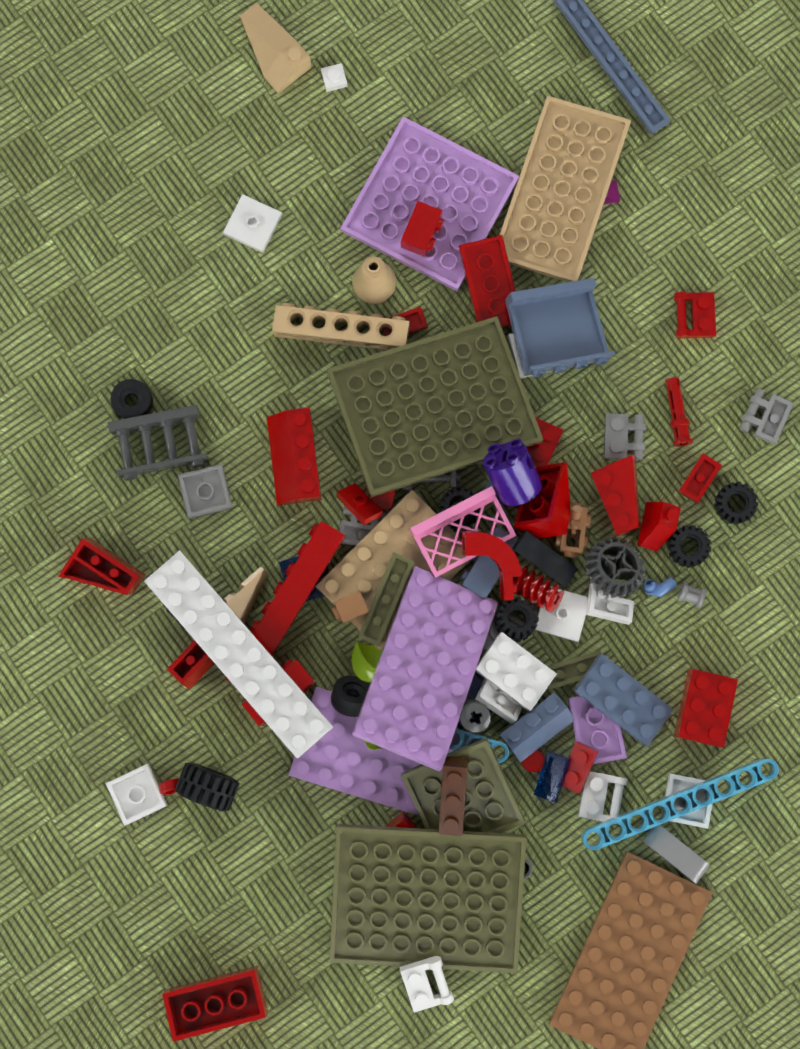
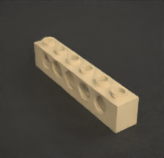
(329, 334)

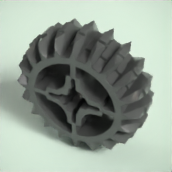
(604, 571)

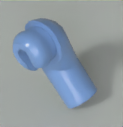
(658, 589)

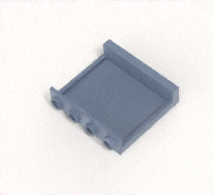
(557, 327)

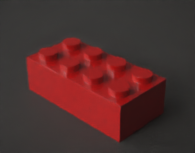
(215, 1003)

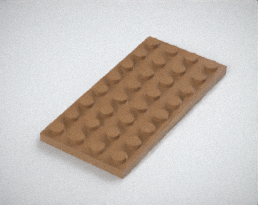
(630, 956)

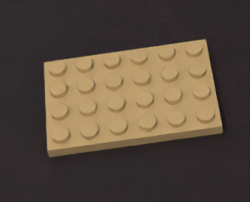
(368, 560)

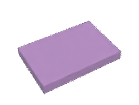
(596, 731)

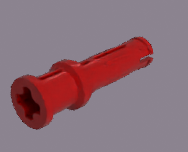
(679, 421)

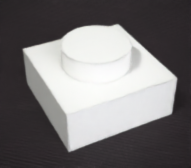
(334, 77)

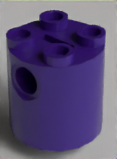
(512, 472)

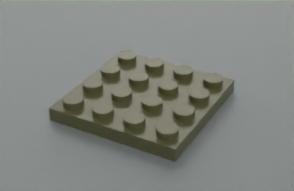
(489, 799)

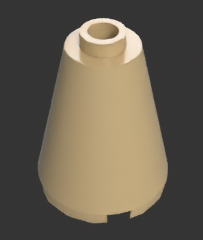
(374, 281)

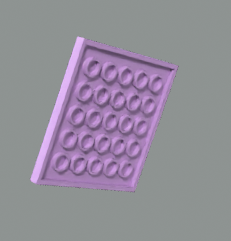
(440, 174)

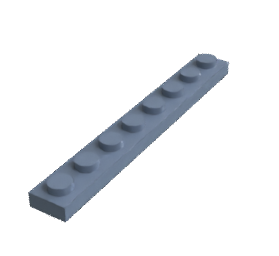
(614, 64)

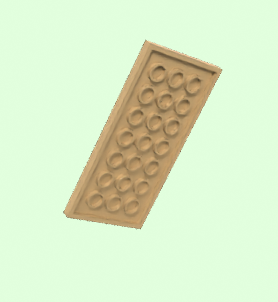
(562, 188)

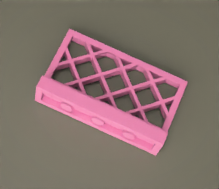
(448, 517)

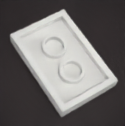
(515, 671)

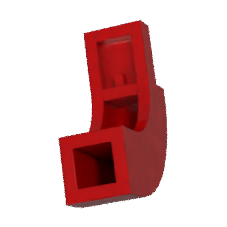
(485, 544)

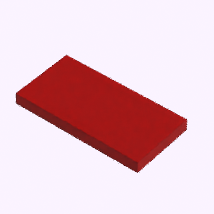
(488, 277)

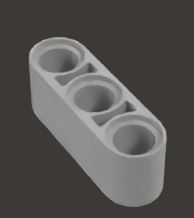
(676, 853)

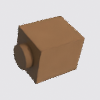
(349, 607)

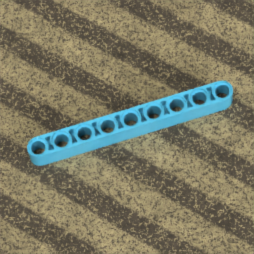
(691, 803)

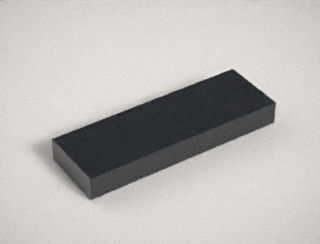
(544, 559)

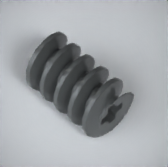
(482, 716)

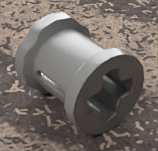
(691, 595)

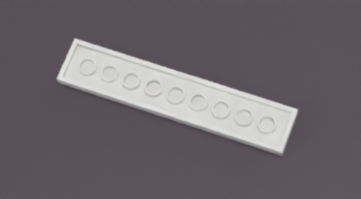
(238, 654)

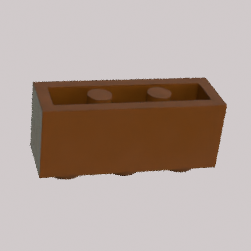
(453, 796)

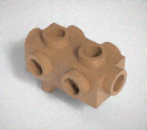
(576, 529)

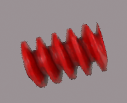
(537, 591)

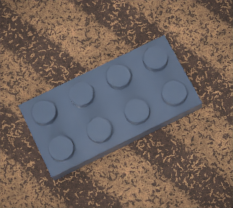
(623, 700)

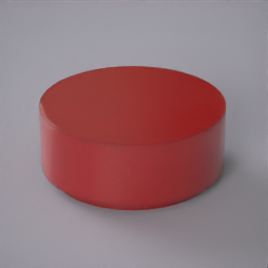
(533, 762)
(168, 787)

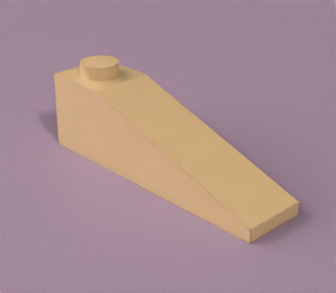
(277, 52)
(249, 589)

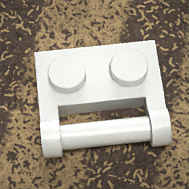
(595, 793)
(418, 984)

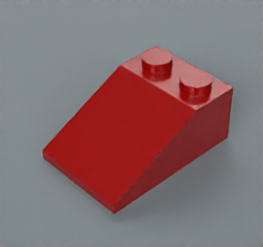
(550, 510)

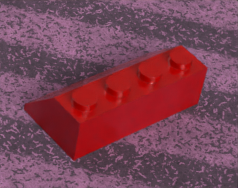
(294, 457)

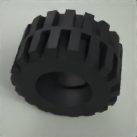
(207, 786)

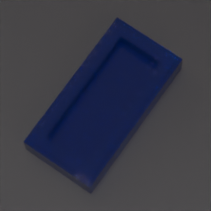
(552, 776)

